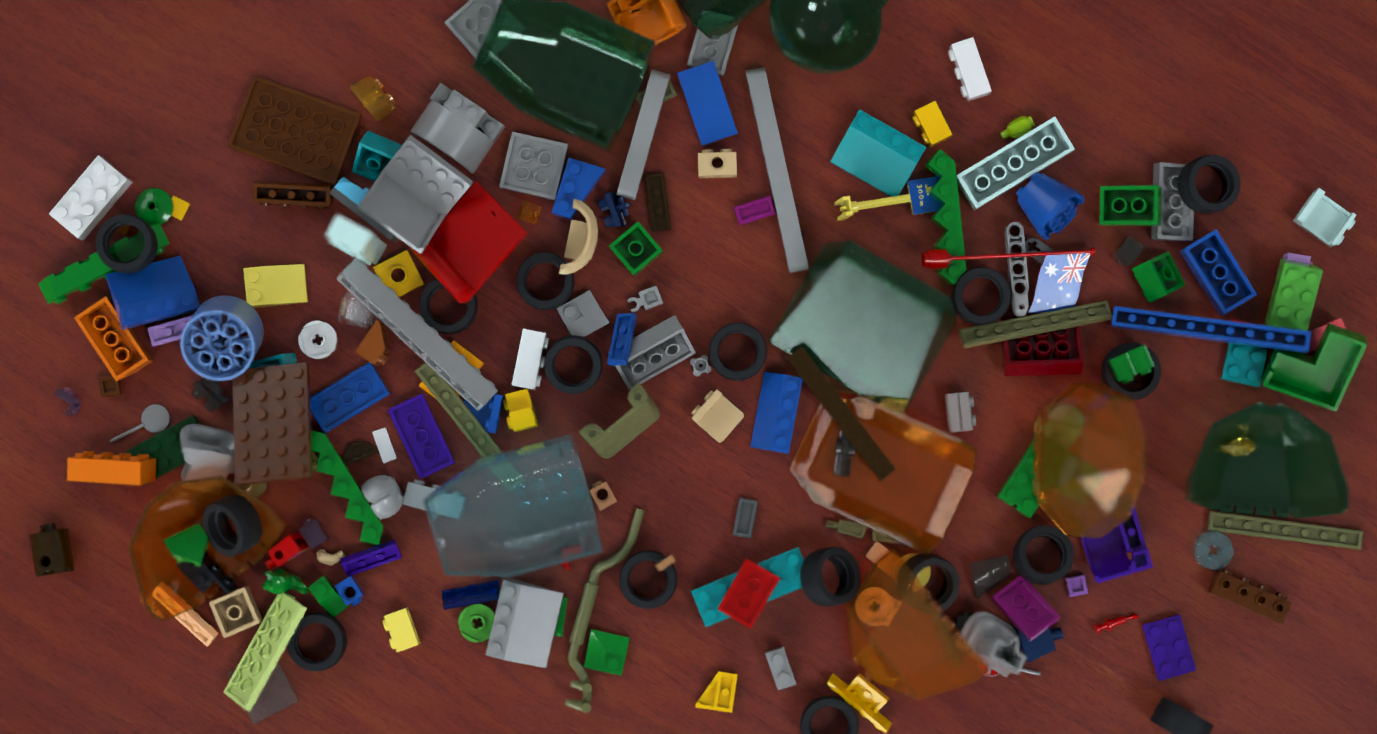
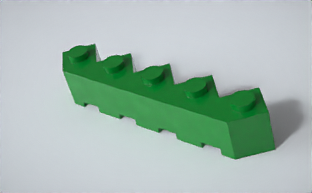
(948, 215)
(84, 273)
(347, 487)

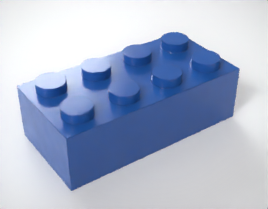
(1218, 272)

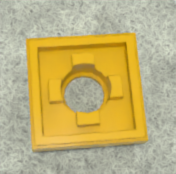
(412, 277)

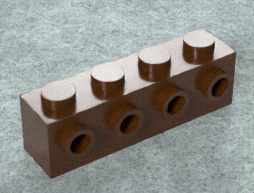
(292, 193)
(1249, 597)

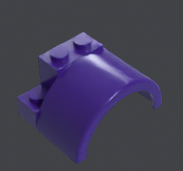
(1109, 556)

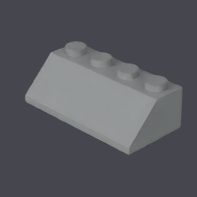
(655, 352)

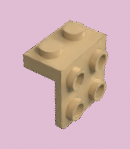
(717, 416)

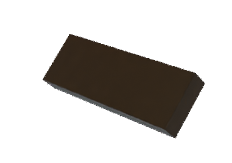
(658, 202)

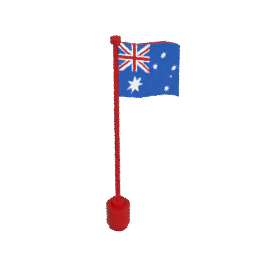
(1056, 282)

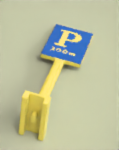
(920, 200)

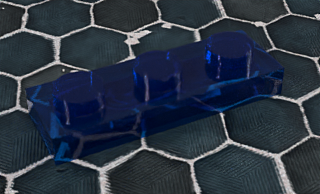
(471, 595)

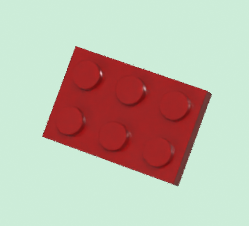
(748, 593)

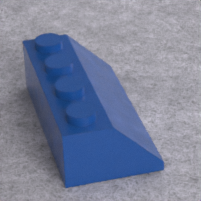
(776, 412)

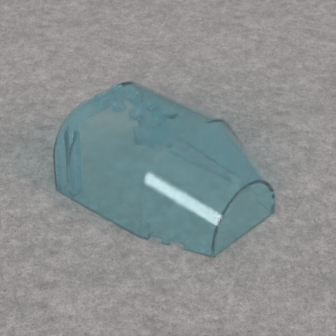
(515, 512)

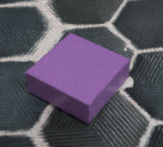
(1076, 585)

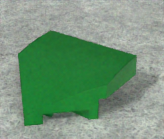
(188, 545)

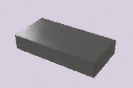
(745, 518)

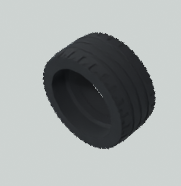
(1229, 177)
(105, 233)
(997, 279)
(521, 281)
(424, 307)
(730, 329)
(560, 384)
(1144, 391)
(244, 518)
(1063, 544)
(847, 570)
(951, 578)
(634, 598)
(337, 654)
(825, 701)
(1179, 720)

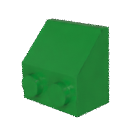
(1158, 277)

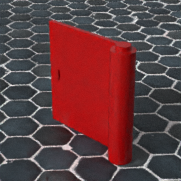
(471, 243)

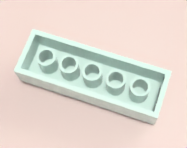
(1014, 163)
(355, 241)

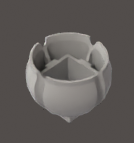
(384, 495)

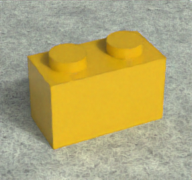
(932, 124)

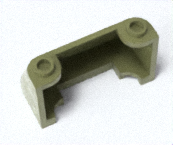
(627, 428)

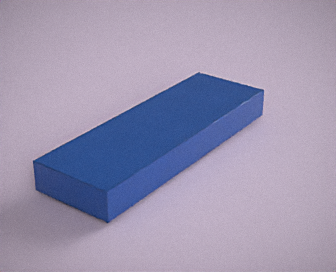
(622, 339)

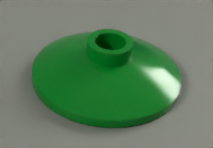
(162, 210)

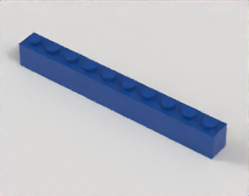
(1211, 329)

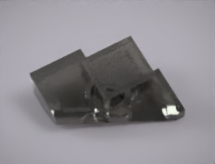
(988, 573)

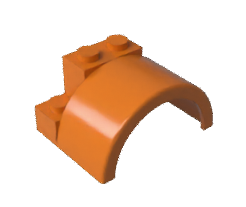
(655, 20)

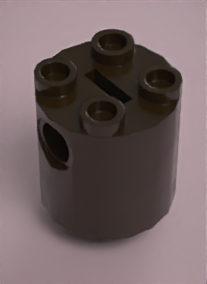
(51, 550)

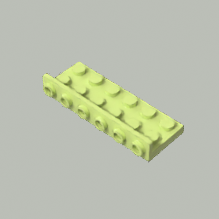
(265, 650)

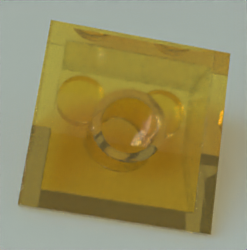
(373, 98)

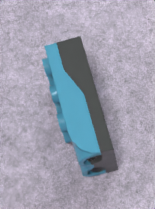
(351, 196)

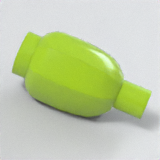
(1018, 127)

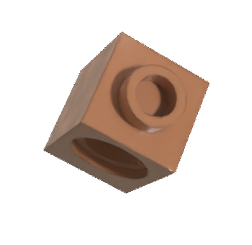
(602, 504)

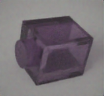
(313, 533)

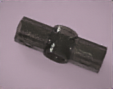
(844, 453)

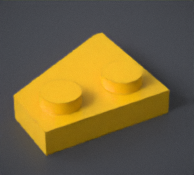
(719, 693)

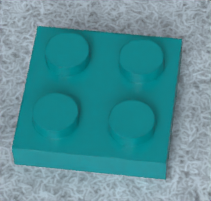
(1243, 364)

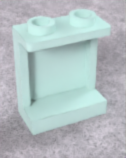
(1324, 218)

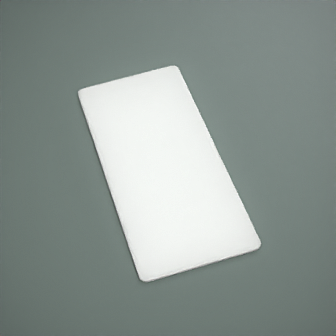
(384, 445)

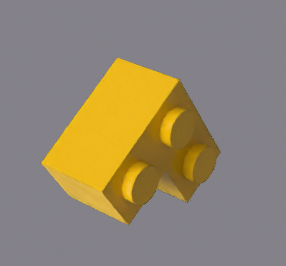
(521, 410)

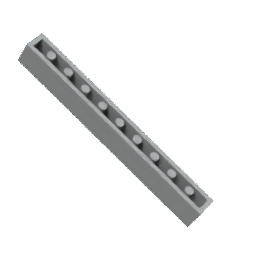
(417, 334)

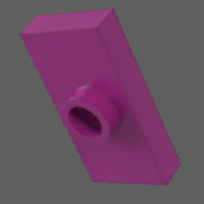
(754, 210)

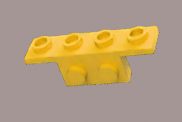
(863, 697)

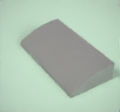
(1176, 217)

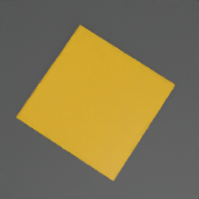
(179, 208)

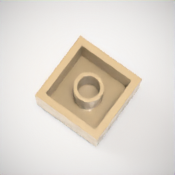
(236, 612)

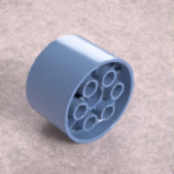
(242, 318)

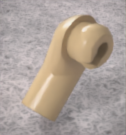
(328, 559)

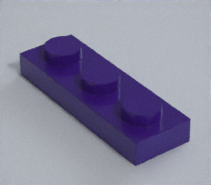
(371, 558)

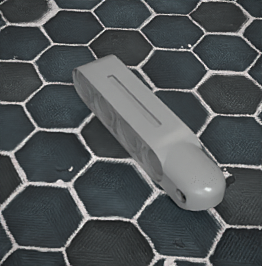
(1016, 298)

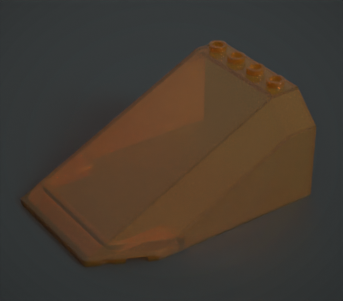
(911, 502)

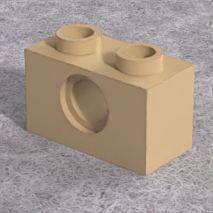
(706, 169)

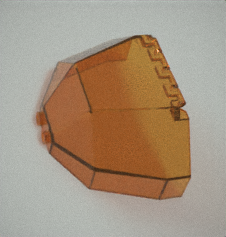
(1088, 459)
(161, 583)
(902, 638)

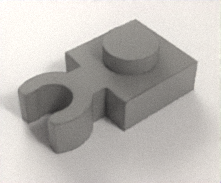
(649, 298)

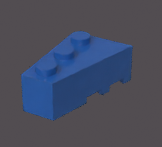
(577, 183)

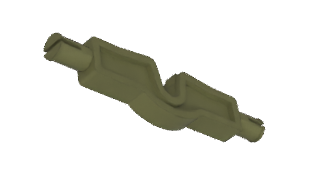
(857, 530)

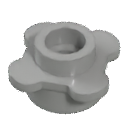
(704, 369)

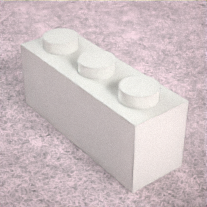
(969, 69)
(530, 359)

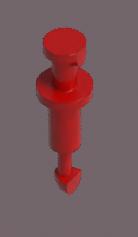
(1109, 624)

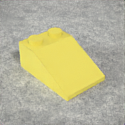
(275, 285)

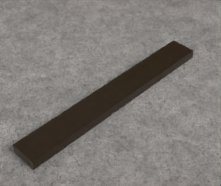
(840, 413)

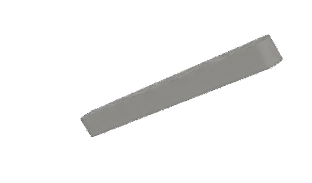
(777, 170)

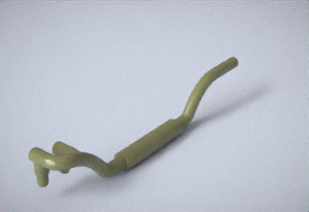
(584, 614)

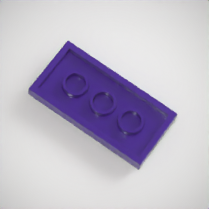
(421, 436)

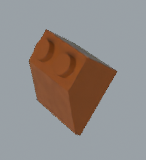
(375, 345)

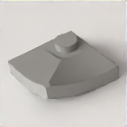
(582, 315)

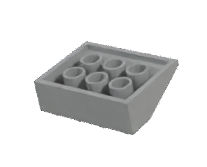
(524, 623)

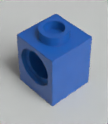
(342, 587)

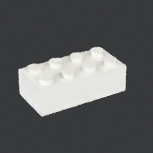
(90, 198)

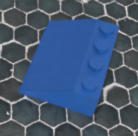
(152, 293)

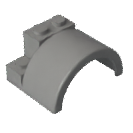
(455, 127)

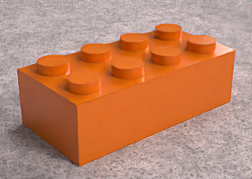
(111, 468)

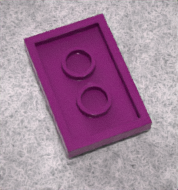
(1025, 608)

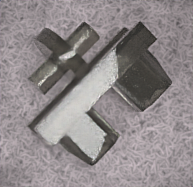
(211, 391)

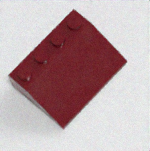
(1043, 353)

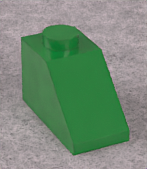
(327, 596)

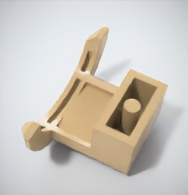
(581, 240)

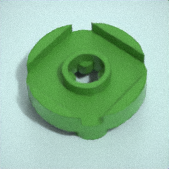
(466, 622)

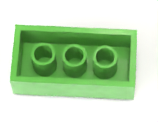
(1293, 295)

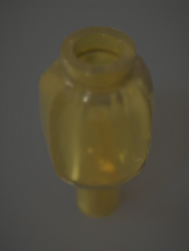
(1238, 447)

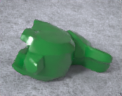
(281, 581)

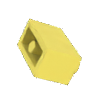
(401, 630)

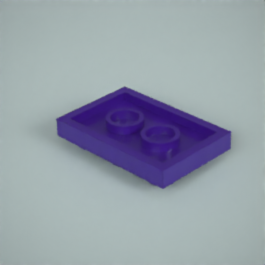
(1168, 647)

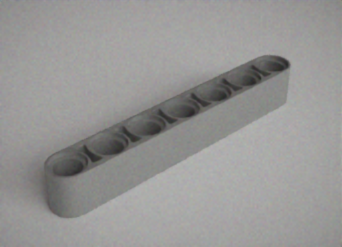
(643, 134)

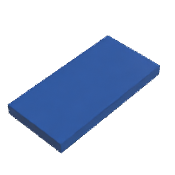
(707, 103)
(348, 397)

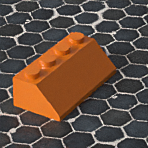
(116, 347)

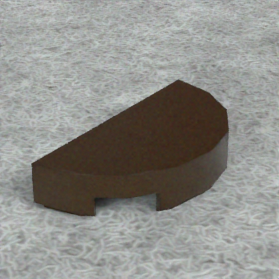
(358, 451)

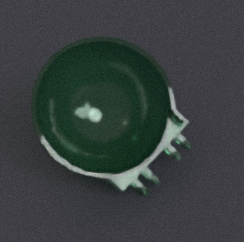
(825, 33)

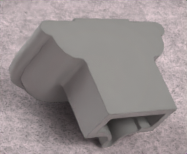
(206, 452)
(994, 643)

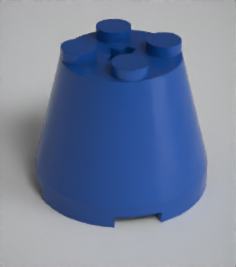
(1048, 204)

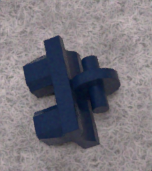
(617, 208)

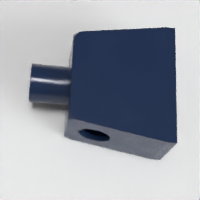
(1040, 645)

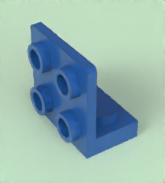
(489, 414)

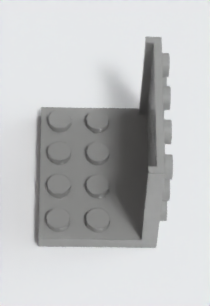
(414, 193)

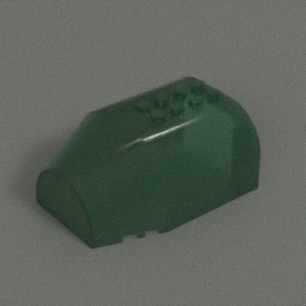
(565, 67)

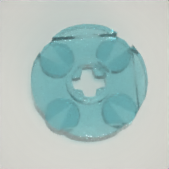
(1224, 552)

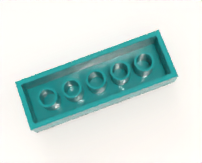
(784, 565)

